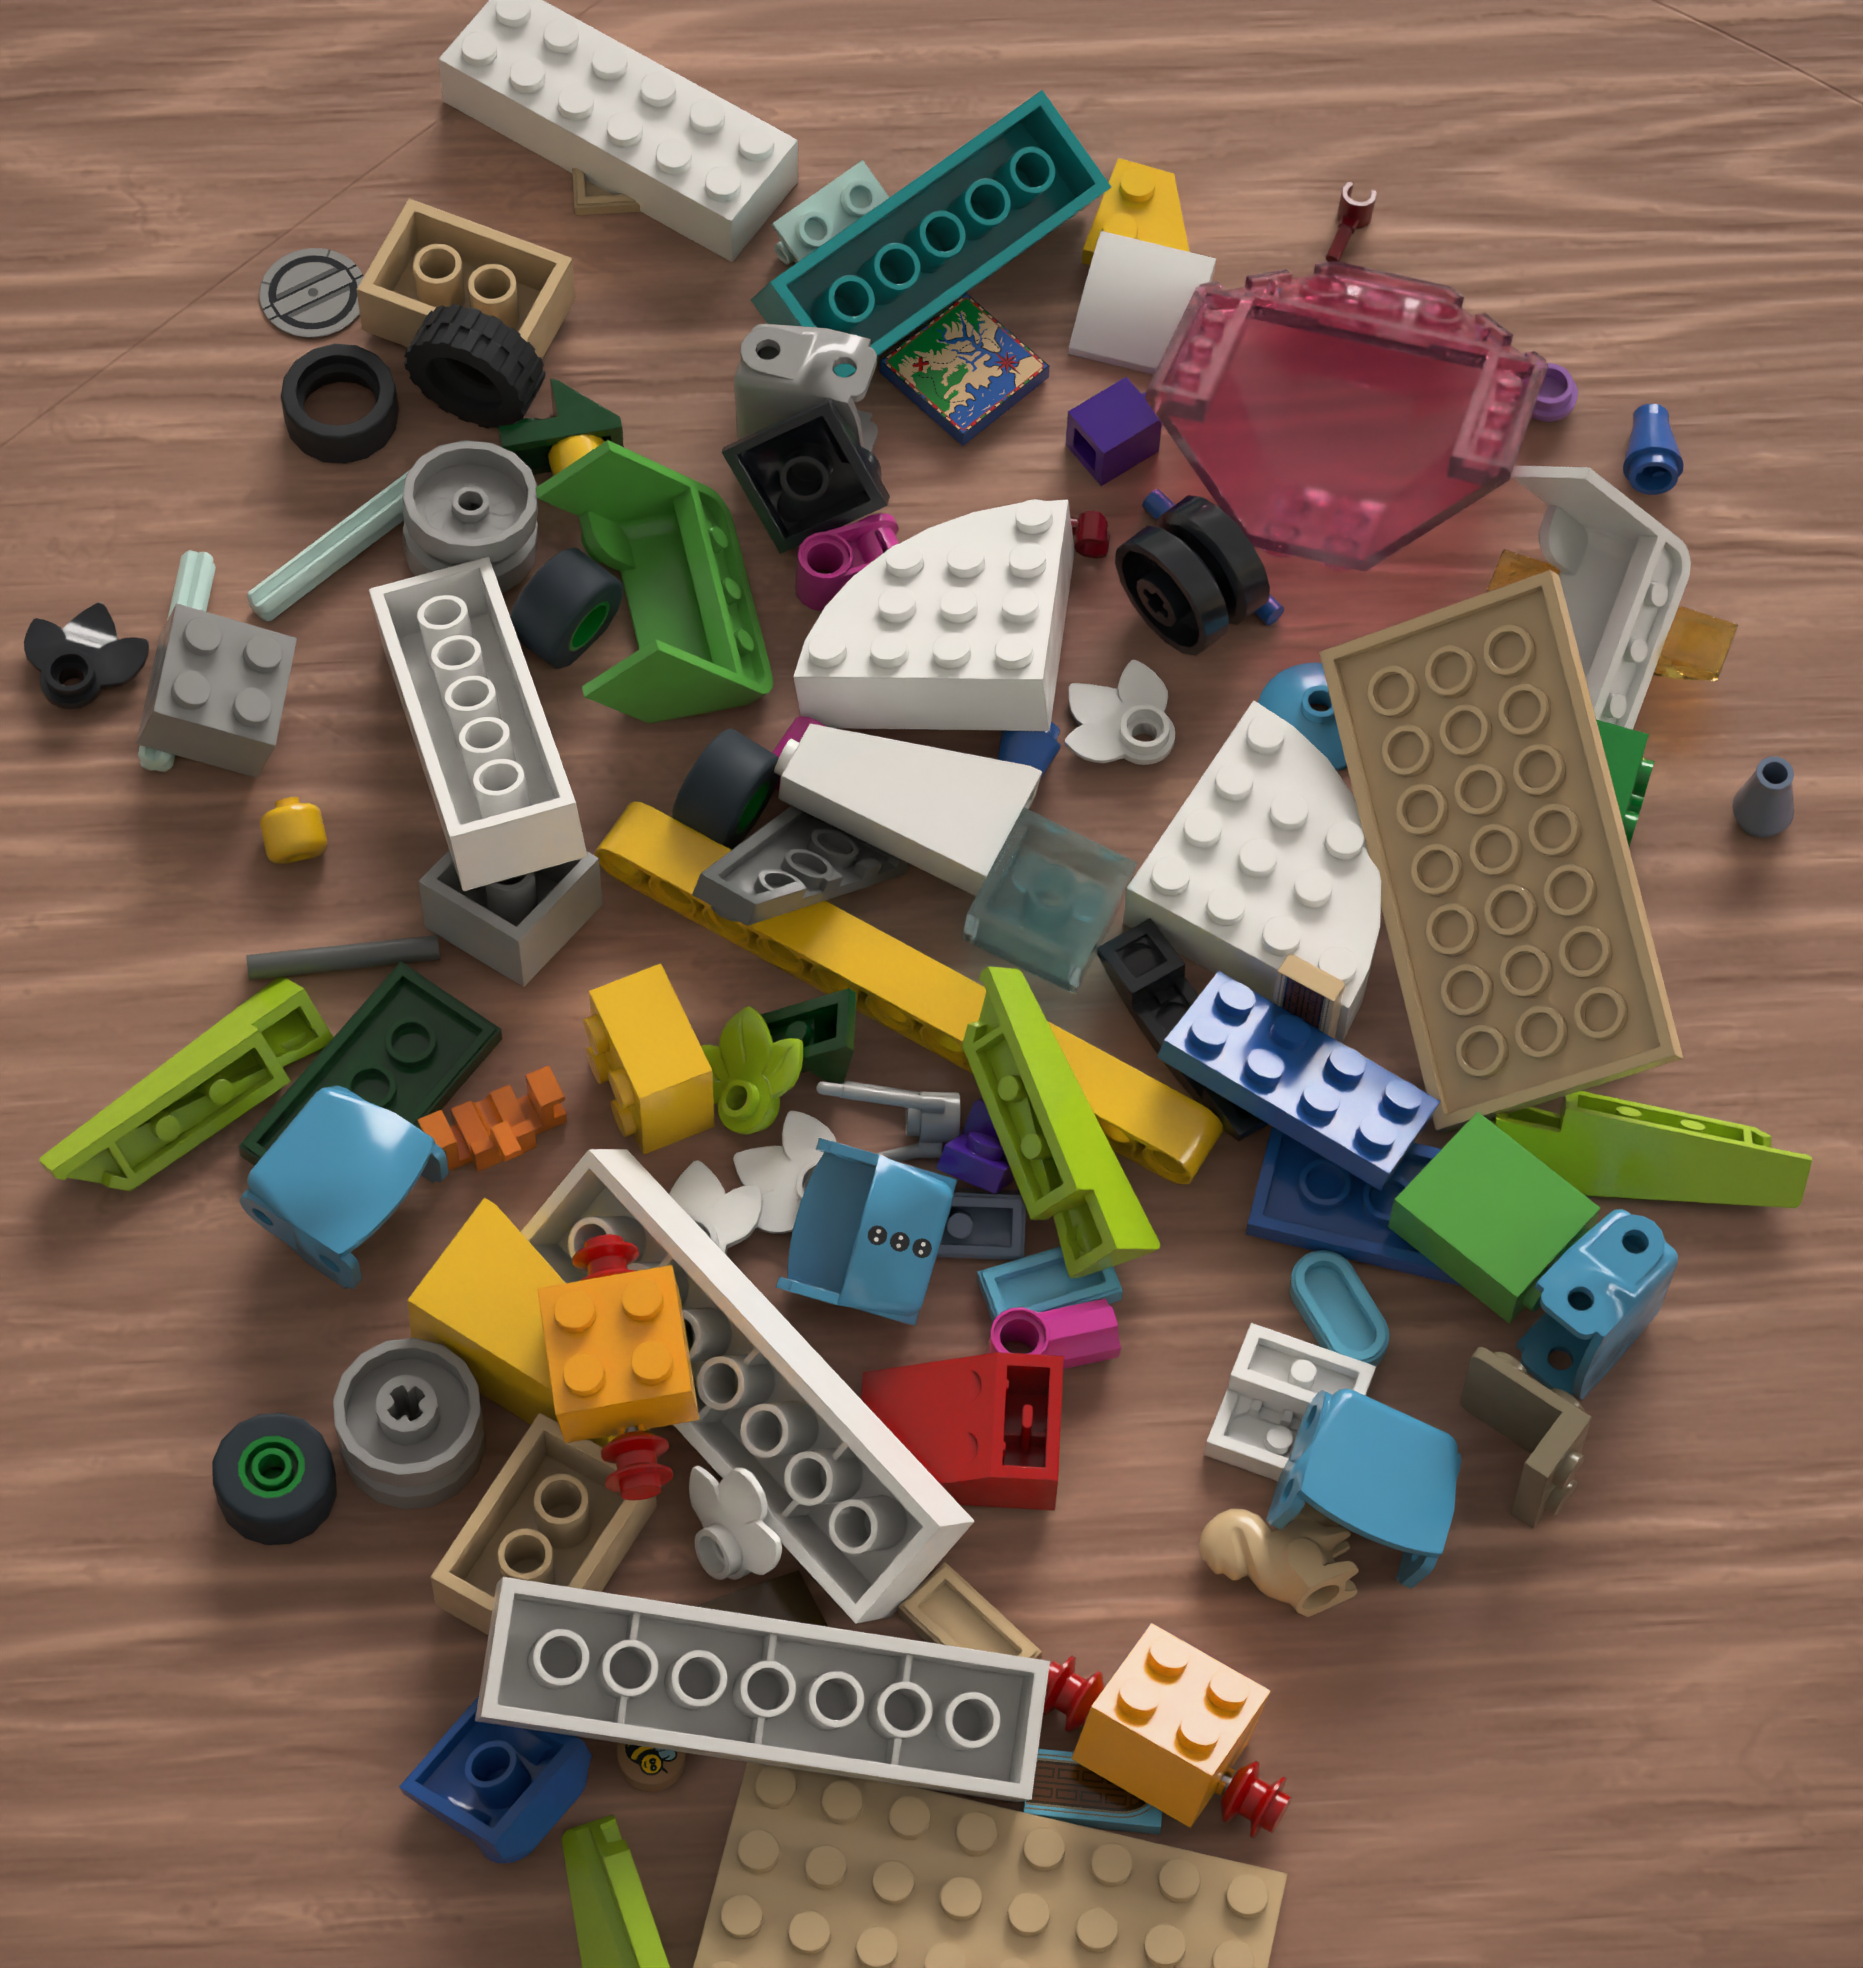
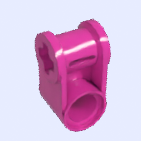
(842, 552)

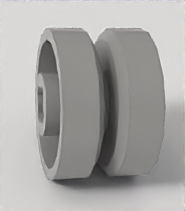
(471, 505)
(409, 1423)

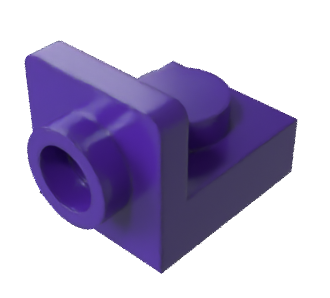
(977, 1153)

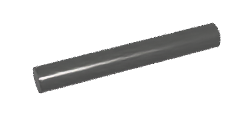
(343, 957)

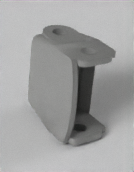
(792, 370)

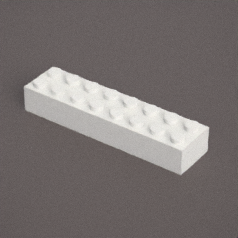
(831, 1471)
(762, 1690)

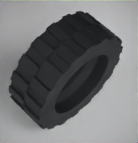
(474, 366)

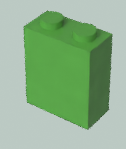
(1492, 1216)

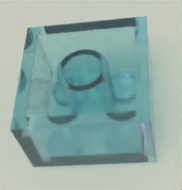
(1049, 900)

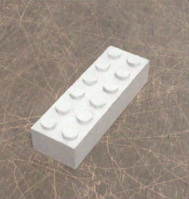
(620, 121)
(477, 724)

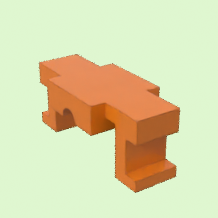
(499, 1124)

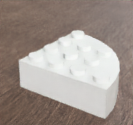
(948, 628)
(1266, 867)

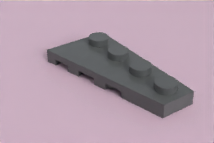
(790, 867)

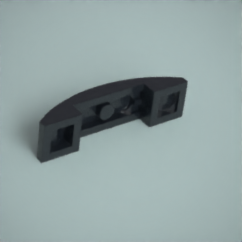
(1158, 995)

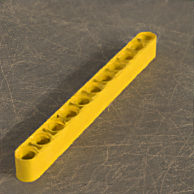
(903, 989)

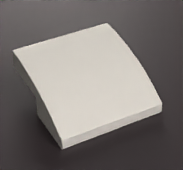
(1135, 301)
(1270, 1395)

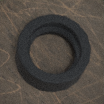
(332, 365)

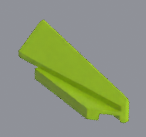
(194, 1091)
(1051, 1131)
(1658, 1153)
(609, 1900)

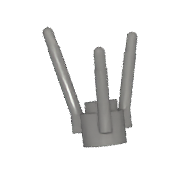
(928, 1115)

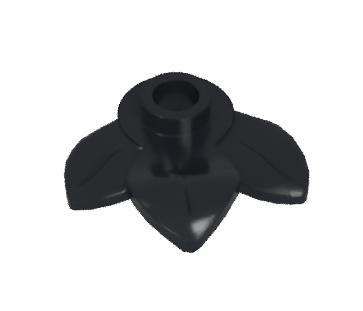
(84, 651)

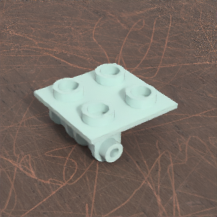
(827, 213)

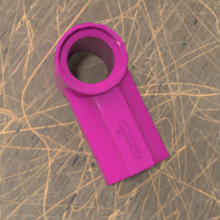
(1078, 1332)

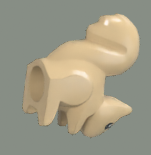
(1283, 1564)

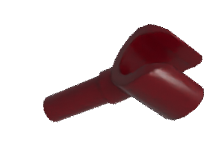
(1351, 216)
(1091, 534)

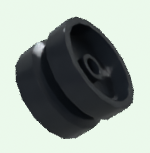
(1192, 575)

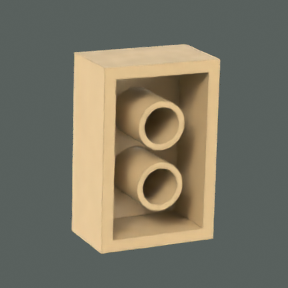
(452, 260)
(540, 1523)

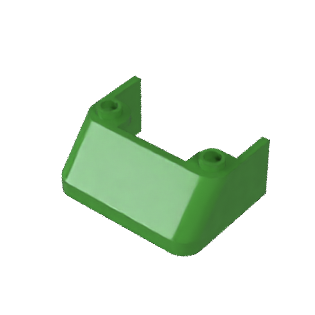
(681, 584)

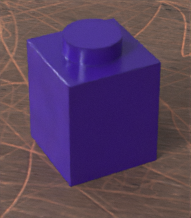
(1113, 431)

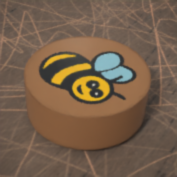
(649, 1767)

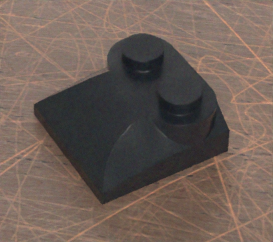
(807, 475)

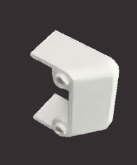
(1617, 578)

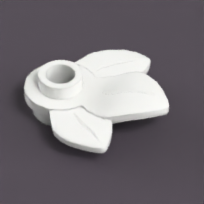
(1113, 716)
(783, 1170)
(721, 1215)
(733, 1524)

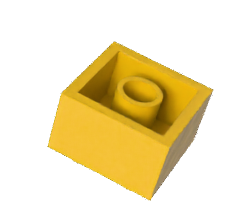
(650, 1060)

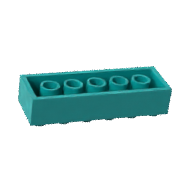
(941, 232)

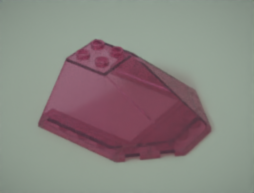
(1343, 408)

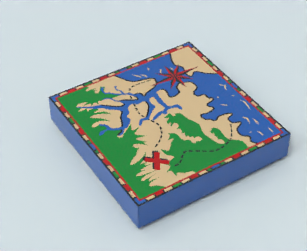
(964, 369)

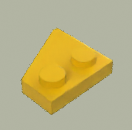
(1139, 206)

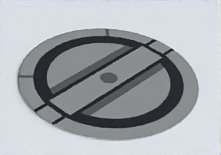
(311, 292)

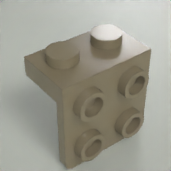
(1535, 1418)

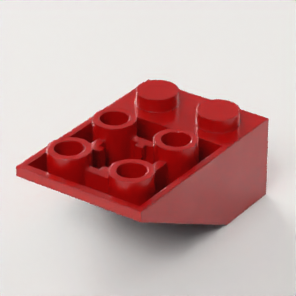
(978, 1424)

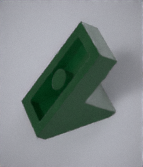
(572, 415)
(825, 1029)

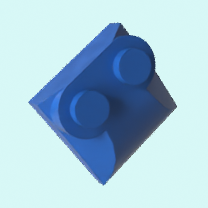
(500, 1783)

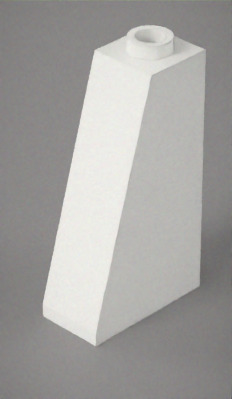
(909, 798)

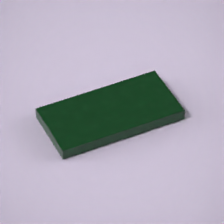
(398, 1051)

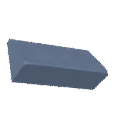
(985, 1225)

